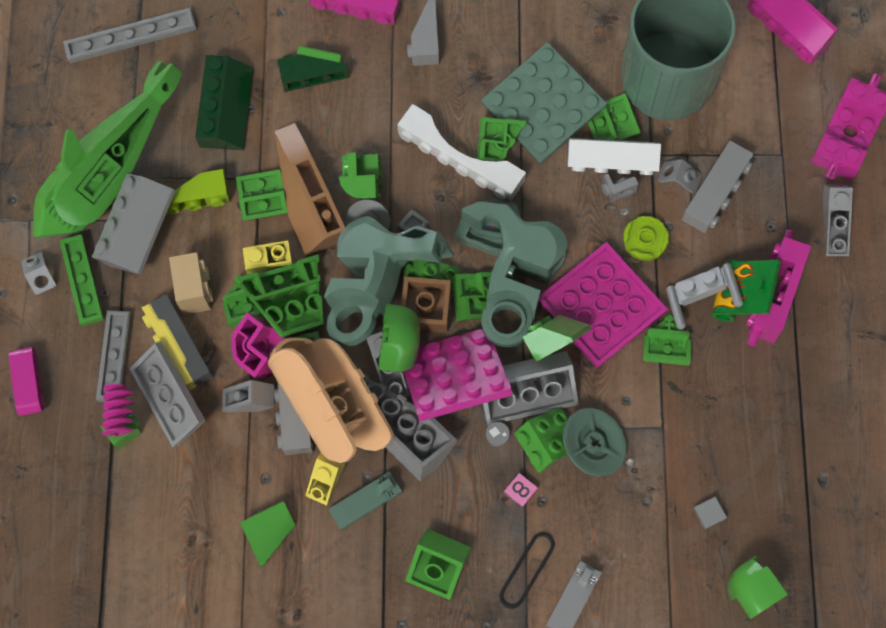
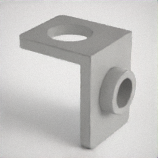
(682, 174)
(34, 267)

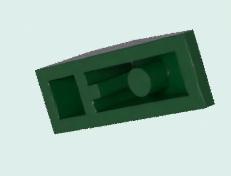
(306, 71)

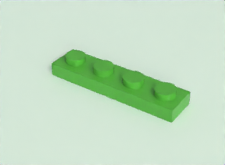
(81, 280)

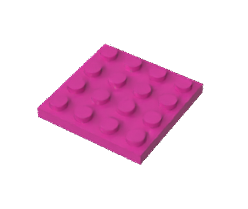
(606, 297)
(456, 375)

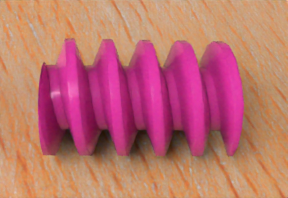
(116, 410)

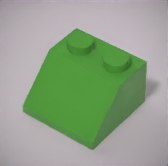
(553, 334)
(438, 564)

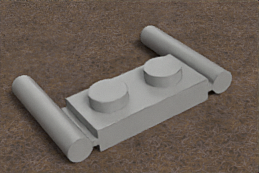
(700, 287)

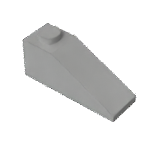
(424, 38)

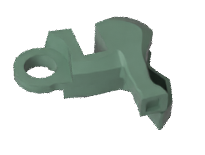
(521, 248)
(378, 258)

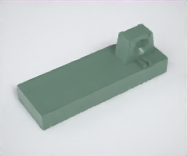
(365, 501)

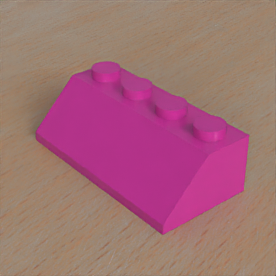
(797, 26)

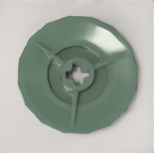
(608, 439)

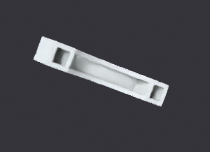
(499, 176)

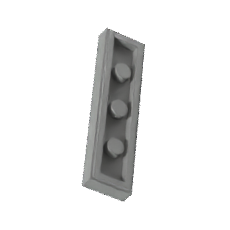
(113, 350)

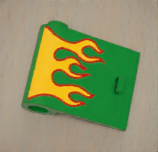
(756, 285)

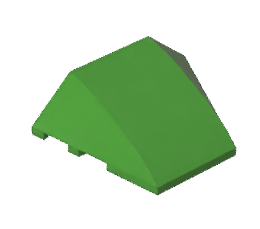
(287, 296)

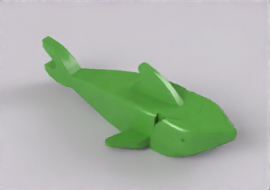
(98, 163)

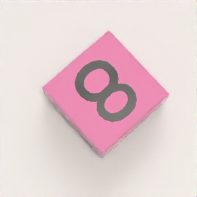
(520, 490)

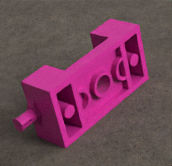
(860, 110)
(793, 259)

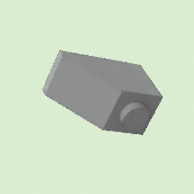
(248, 397)

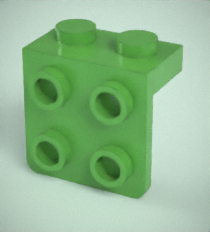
(543, 438)

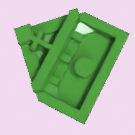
(237, 305)
(667, 344)

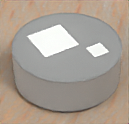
(497, 434)

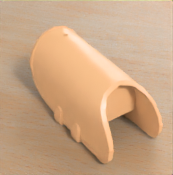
(330, 397)

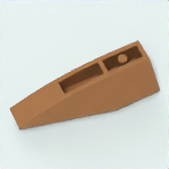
(306, 195)

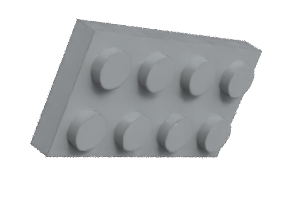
(167, 394)

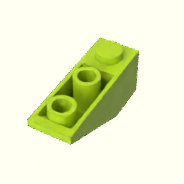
(203, 190)

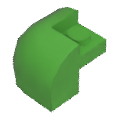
(362, 175)
(399, 339)
(754, 587)

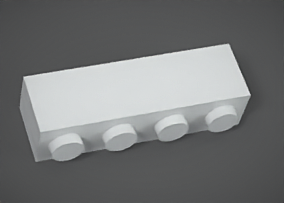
(613, 155)

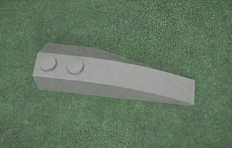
(415, 444)

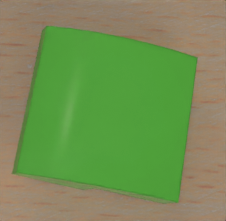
(615, 121)
(261, 195)

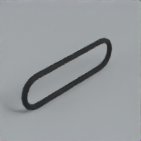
(518, 565)

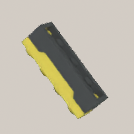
(177, 341)

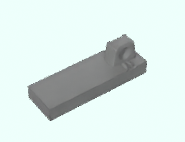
(574, 597)

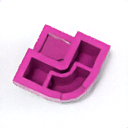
(253, 344)

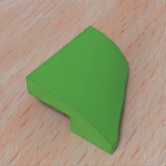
(497, 137)
(470, 295)
(267, 530)

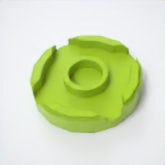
(645, 238)

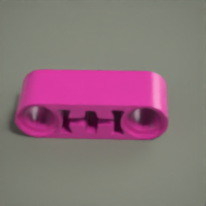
(26, 381)

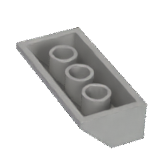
(133, 224)
(535, 389)

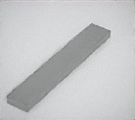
(129, 35)

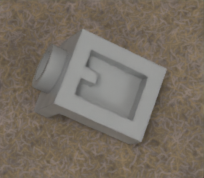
(621, 189)

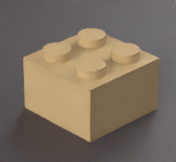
(191, 283)

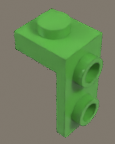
(430, 270)

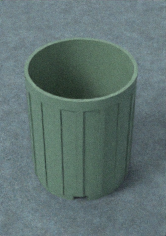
(675, 54)

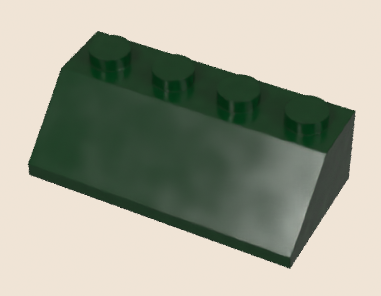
(224, 103)

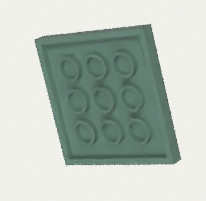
(549, 99)

